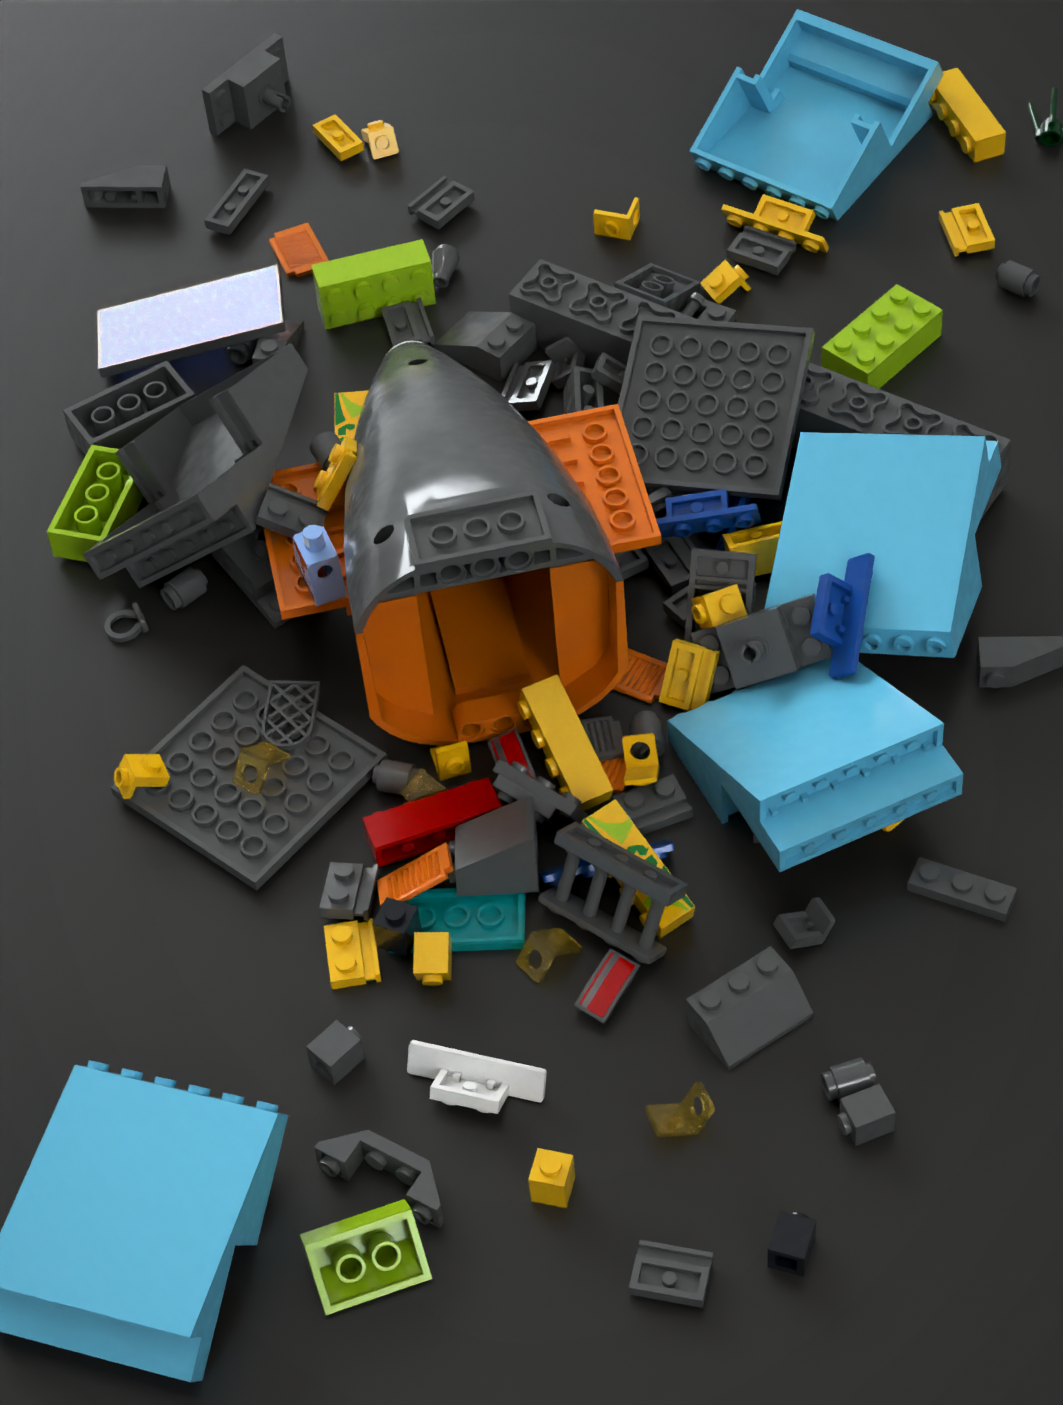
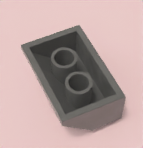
(748, 1008)

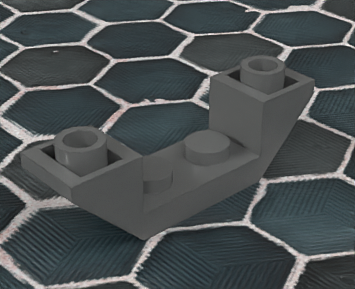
(345, 1154)

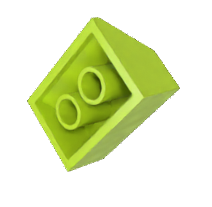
(366, 1256)

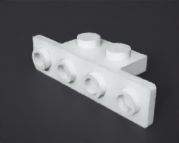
(474, 1078)

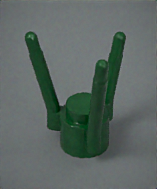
(1051, 130)

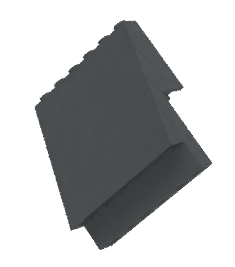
(204, 471)

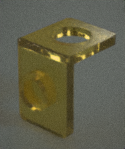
(260, 757)
(421, 786)
(549, 944)
(681, 1118)

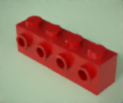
(426, 822)

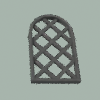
(313, 685)

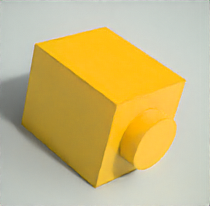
(432, 957)
(551, 1178)

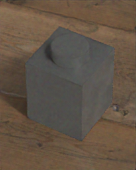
(336, 1051)
(866, 1115)

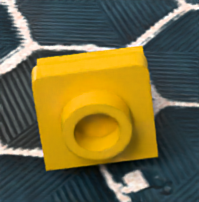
(380, 139)
(725, 281)
(718, 607)
(140, 771)

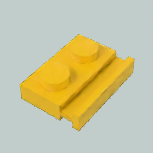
(967, 229)
(330, 481)
(688, 675)
(351, 953)

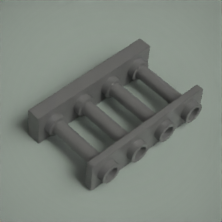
(634, 874)

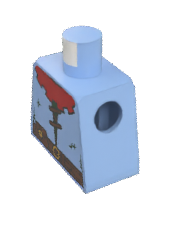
(312, 552)

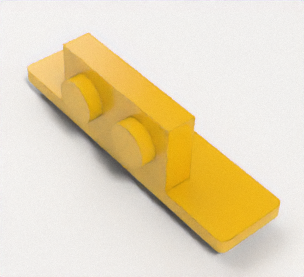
(779, 219)

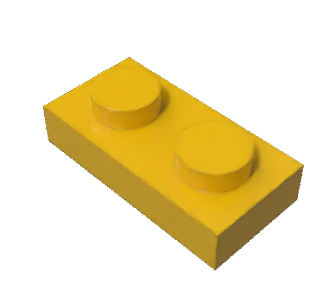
(338, 137)

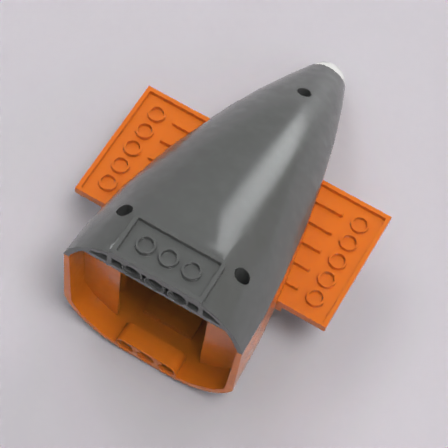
(475, 550)

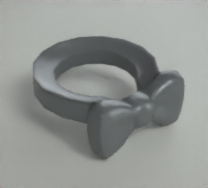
(140, 626)

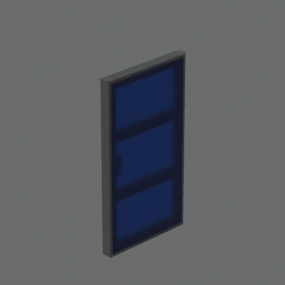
(190, 321)

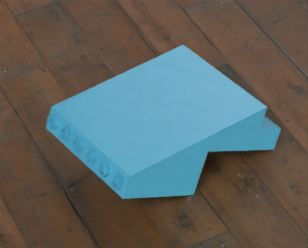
(818, 116)
(907, 505)
(815, 759)
(135, 1219)

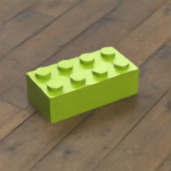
(363, 283)
(883, 338)
(94, 505)

